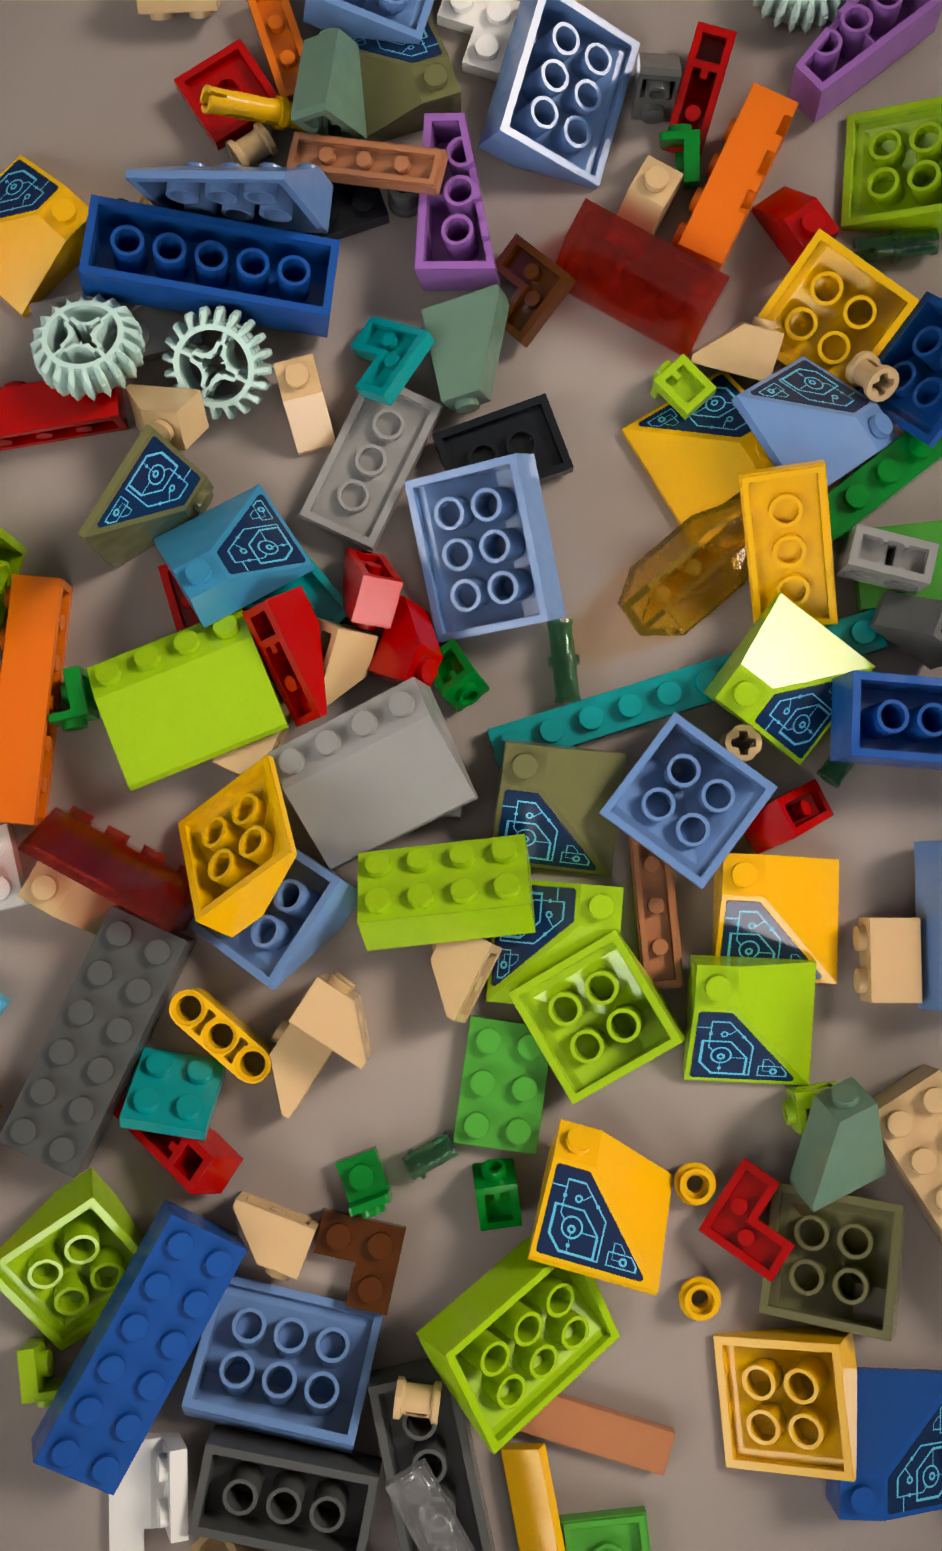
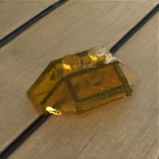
(687, 573)

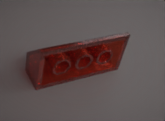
(640, 278)
(113, 867)

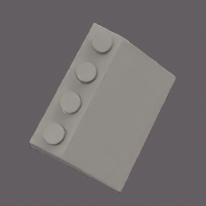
(374, 773)

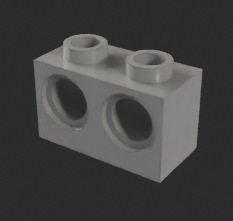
(887, 559)

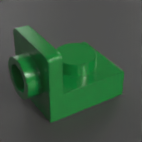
(688, 161)
(458, 678)
(79, 696)
(364, 1183)
(497, 1194)

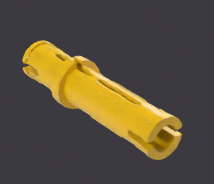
(248, 107)

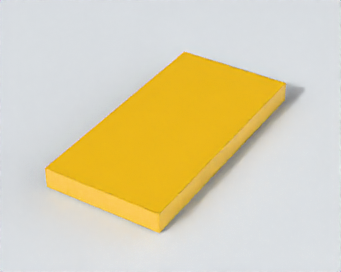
(789, 538)

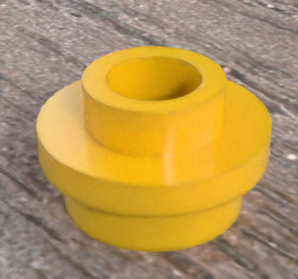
(700, 1195)
(708, 1307)

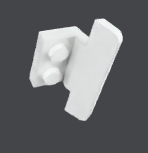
(151, 1494)

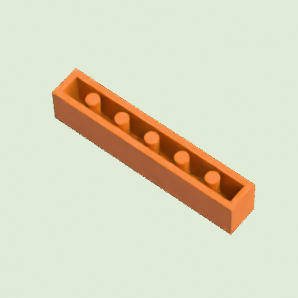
(29, 691)

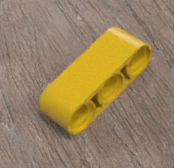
(202, 1031)

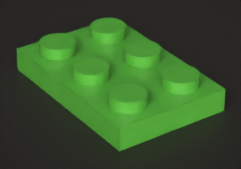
(501, 1087)

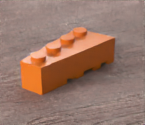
(735, 176)

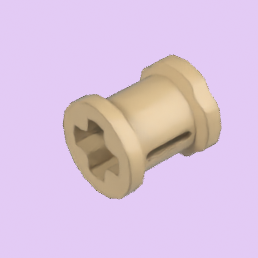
(252, 146)
(868, 373)
(747, 735)
(417, 1400)

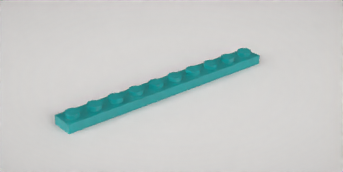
(650, 698)

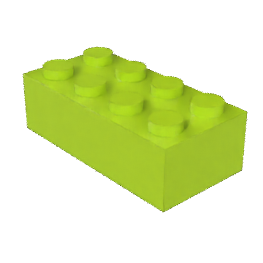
(445, 892)

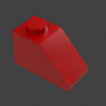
(793, 220)
(370, 589)
(408, 647)
(788, 817)

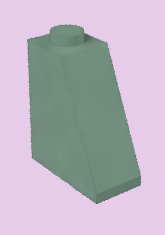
(330, 87)
(467, 346)
(838, 1145)

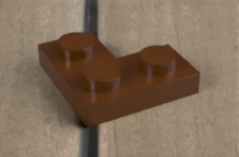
(539, 284)
(374, 1249)

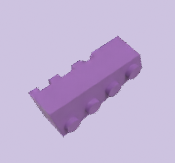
(857, 49)
(453, 228)

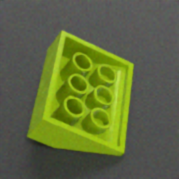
(186, 699)
(517, 1341)

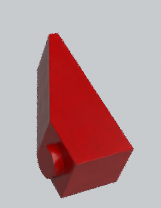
(702, 79)
(292, 650)
(194, 1163)

